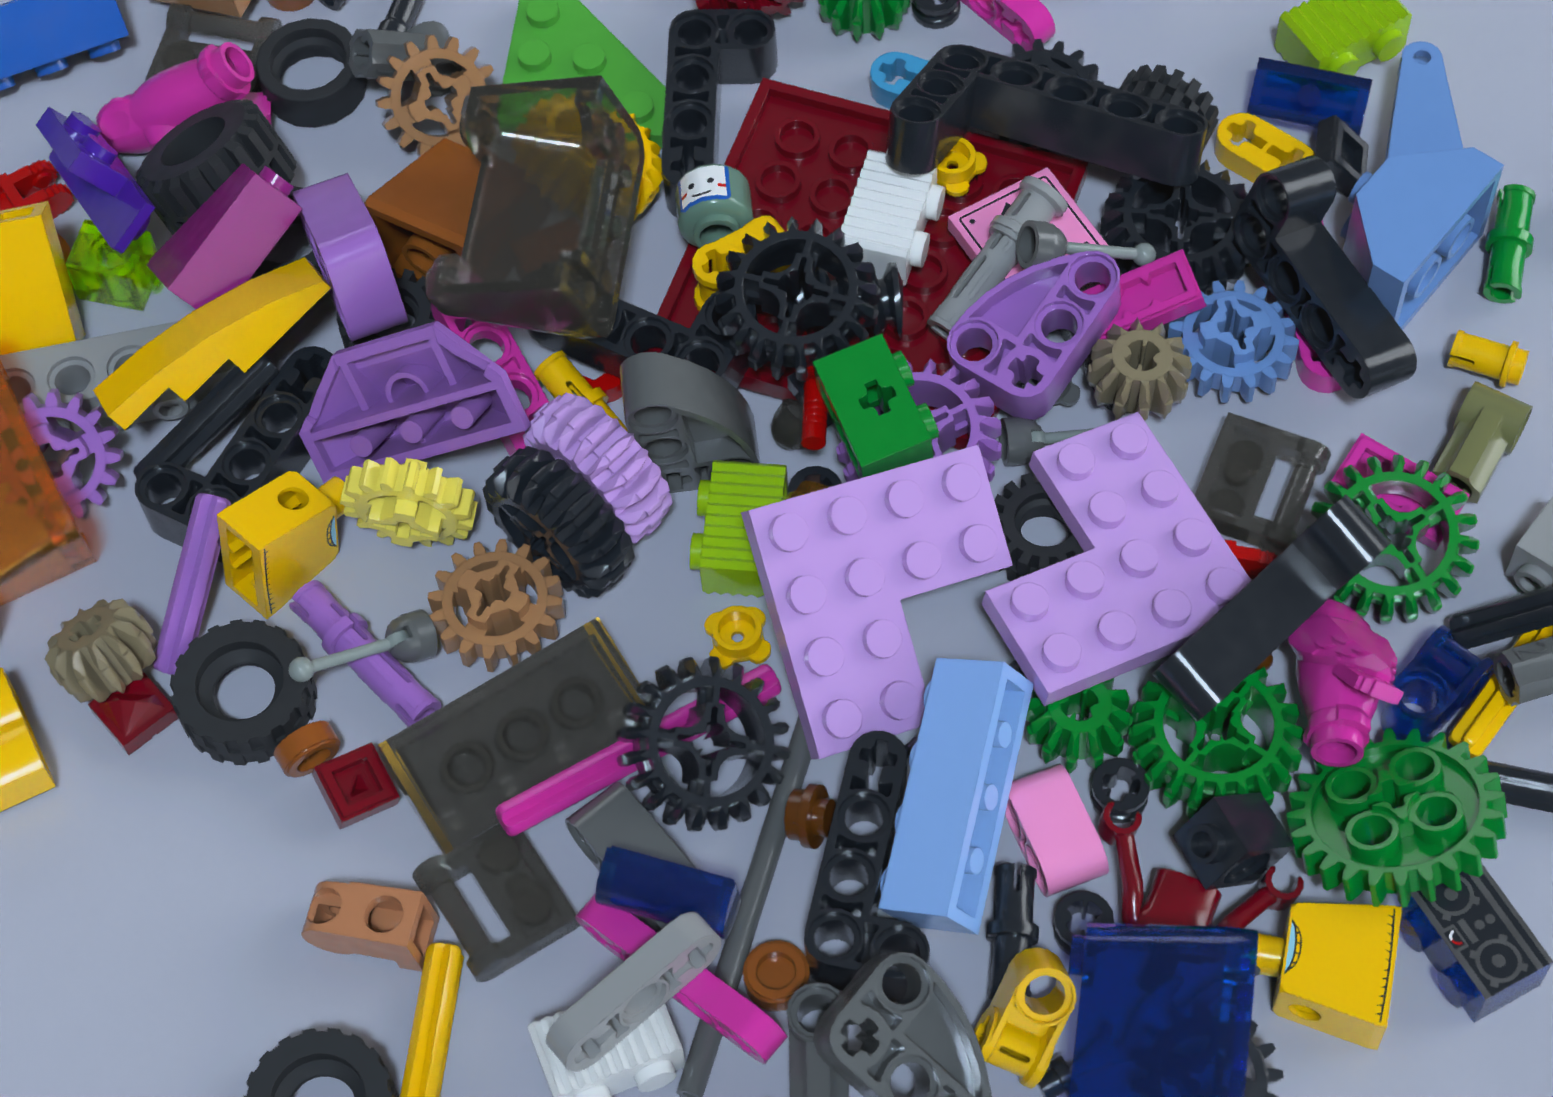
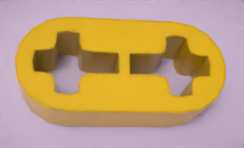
(1267, 149)

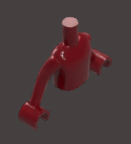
(1177, 896)

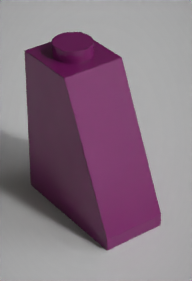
(226, 236)

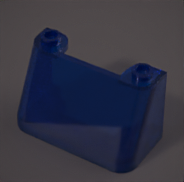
(1162, 1010)

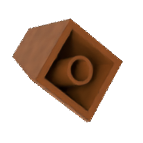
(426, 207)

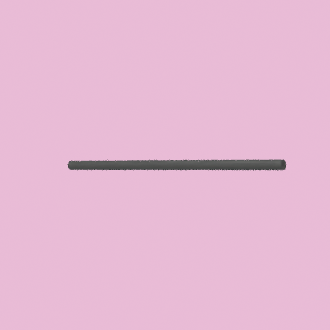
(753, 896)

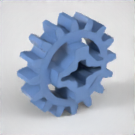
(1234, 338)

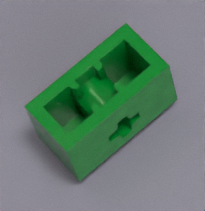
(857, 382)

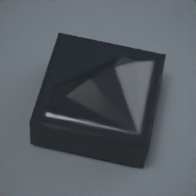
(1342, 151)

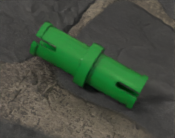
(1509, 243)

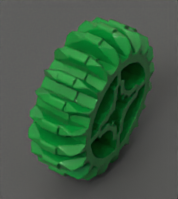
(1407, 566)
(1247, 764)

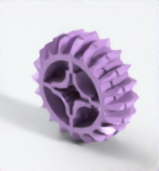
(606, 459)

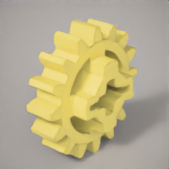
(409, 502)

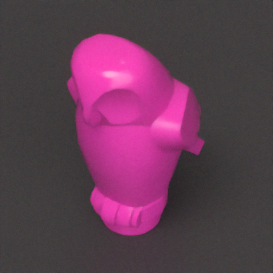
(162, 102)
(1340, 680)

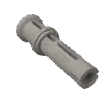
(996, 259)

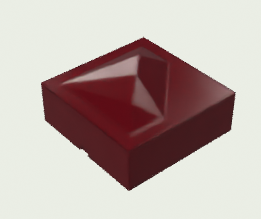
(135, 714)
(355, 785)

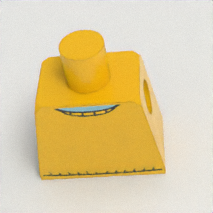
(279, 539)
(1334, 968)

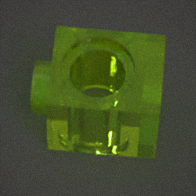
(110, 276)

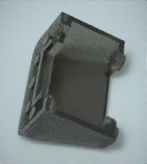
(546, 208)

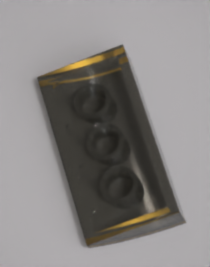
(511, 734)

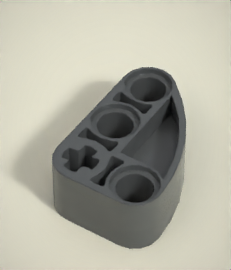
(685, 417)
(920, 1031)

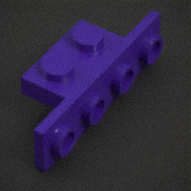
(96, 177)

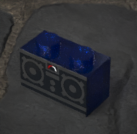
(1476, 944)

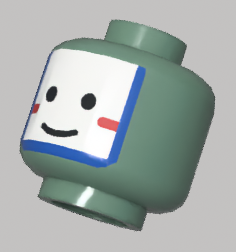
(712, 203)

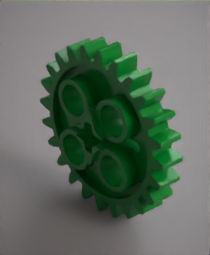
(1398, 818)

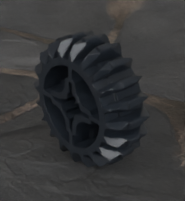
(1206, 209)
(754, 283)
(561, 519)
(698, 771)

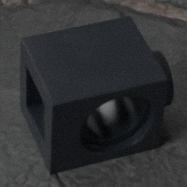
(1233, 840)

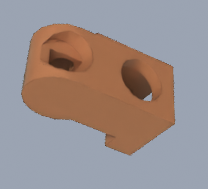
(371, 922)

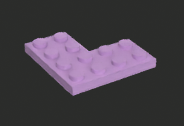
(1146, 569)
(836, 581)

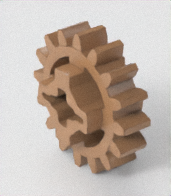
(414, 108)
(496, 605)

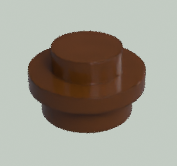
(809, 815)

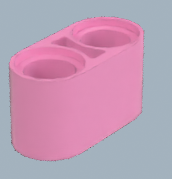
(1055, 830)

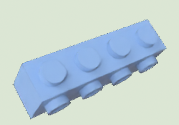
(956, 795)

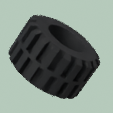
(204, 153)

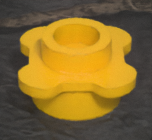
(968, 165)
(743, 621)

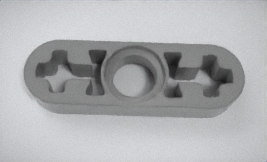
(633, 991)

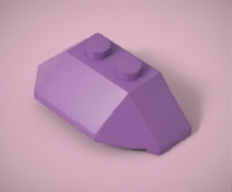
(409, 400)

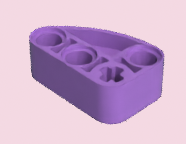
(350, 257)
(1014, 327)

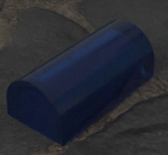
(1307, 95)
(666, 890)

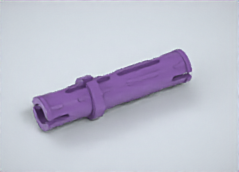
(381, 671)

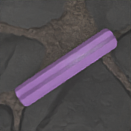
(191, 582)

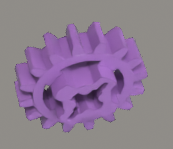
(87, 441)

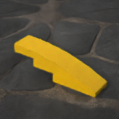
(231, 327)

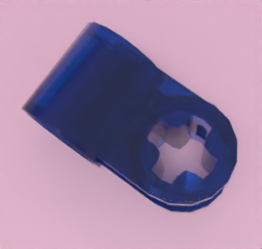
(1438, 680)

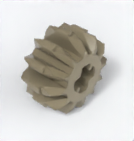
(1139, 370)
(101, 650)

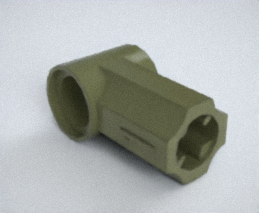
(1483, 432)

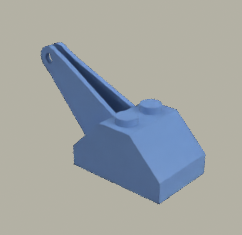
(1425, 199)

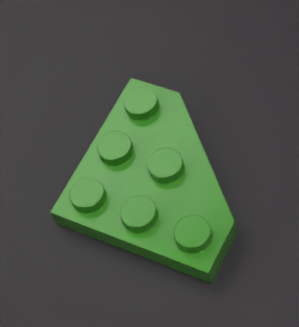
(569, 42)

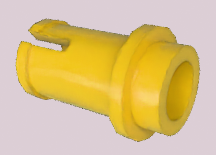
(1488, 358)

